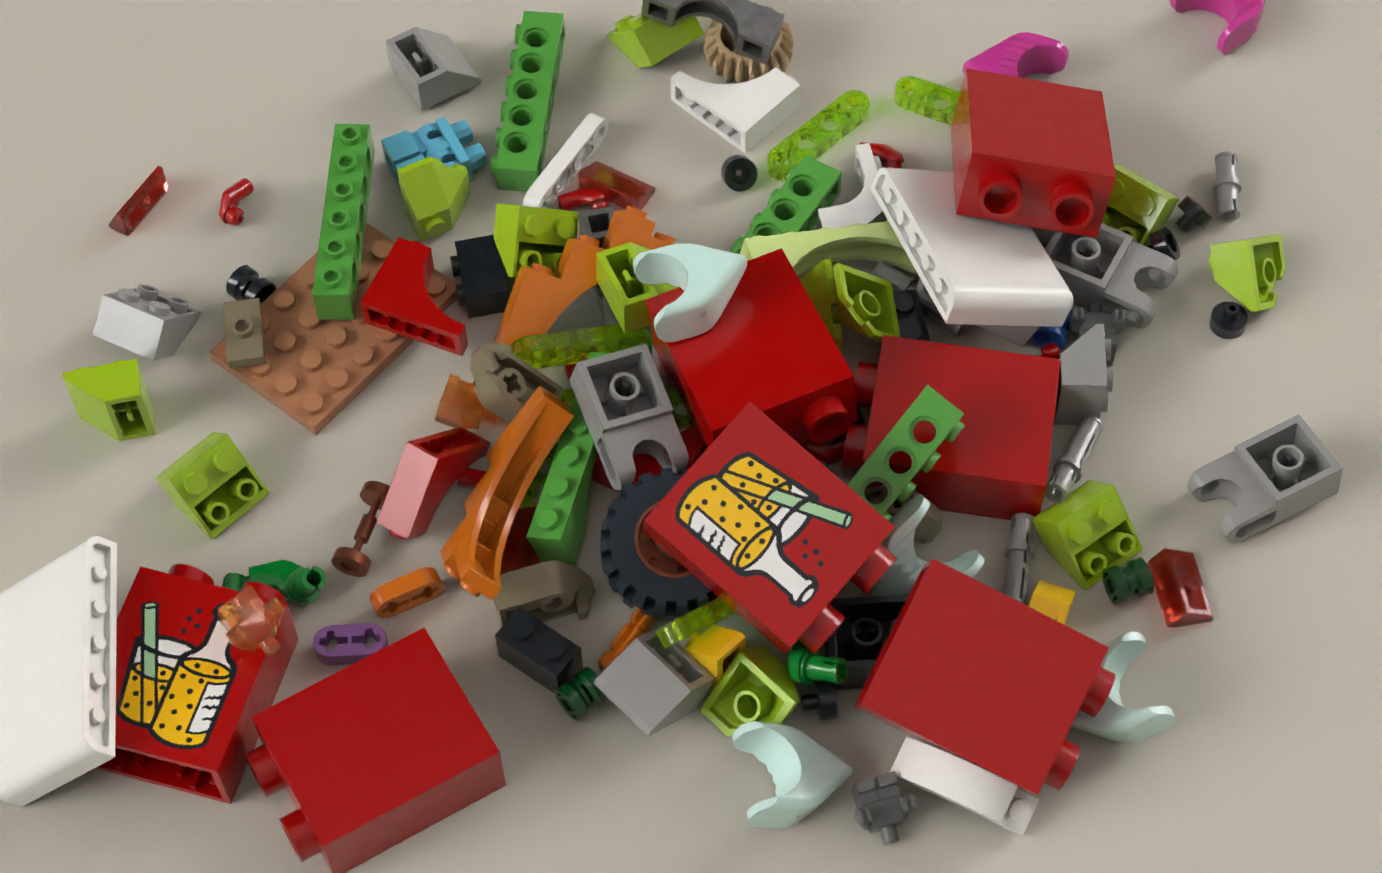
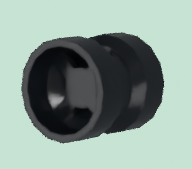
(246, 284)

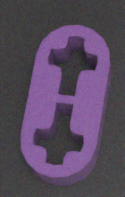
(350, 642)

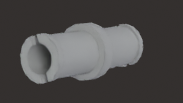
(1227, 186)

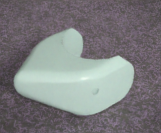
(704, 275)
(906, 568)
(1113, 719)
(800, 769)

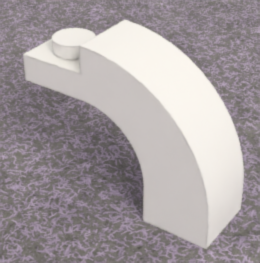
(863, 208)
(965, 785)

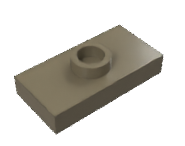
(244, 333)

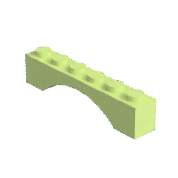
(809, 248)

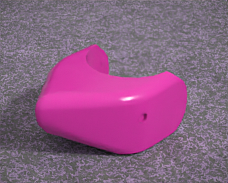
(1241, 16)
(1022, 56)

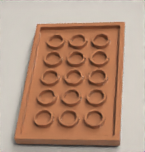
(324, 364)

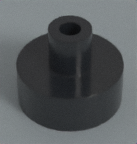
(739, 173)
(1192, 214)
(1164, 242)
(1228, 320)
(822, 700)

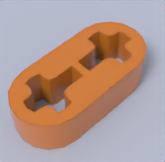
(406, 592)

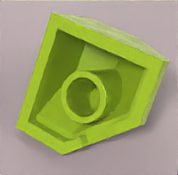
(433, 195)
(1249, 269)
(822, 291)
(865, 303)
(751, 690)

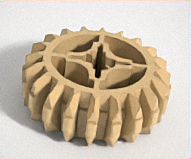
(737, 66)

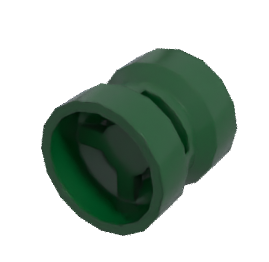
(1129, 580)
(580, 694)

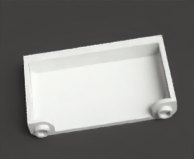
(970, 265)
(58, 672)

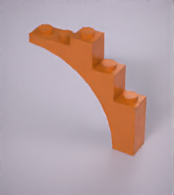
(541, 298)
(479, 541)

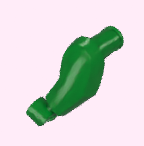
(296, 583)
(807, 667)

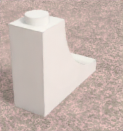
(739, 111)

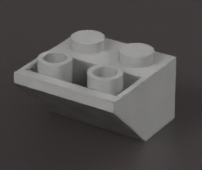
(429, 66)
(145, 321)
(1084, 378)
(655, 683)

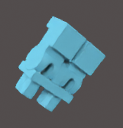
(436, 141)

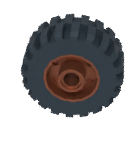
(637, 564)

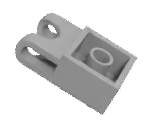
(1111, 271)
(628, 412)
(1268, 478)

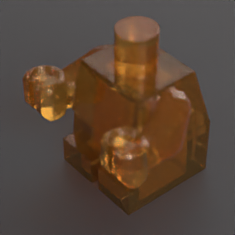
(461, 406)
(251, 621)

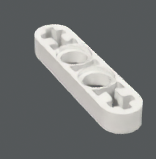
(567, 162)

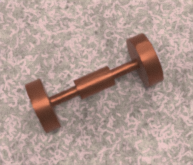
(352, 560)

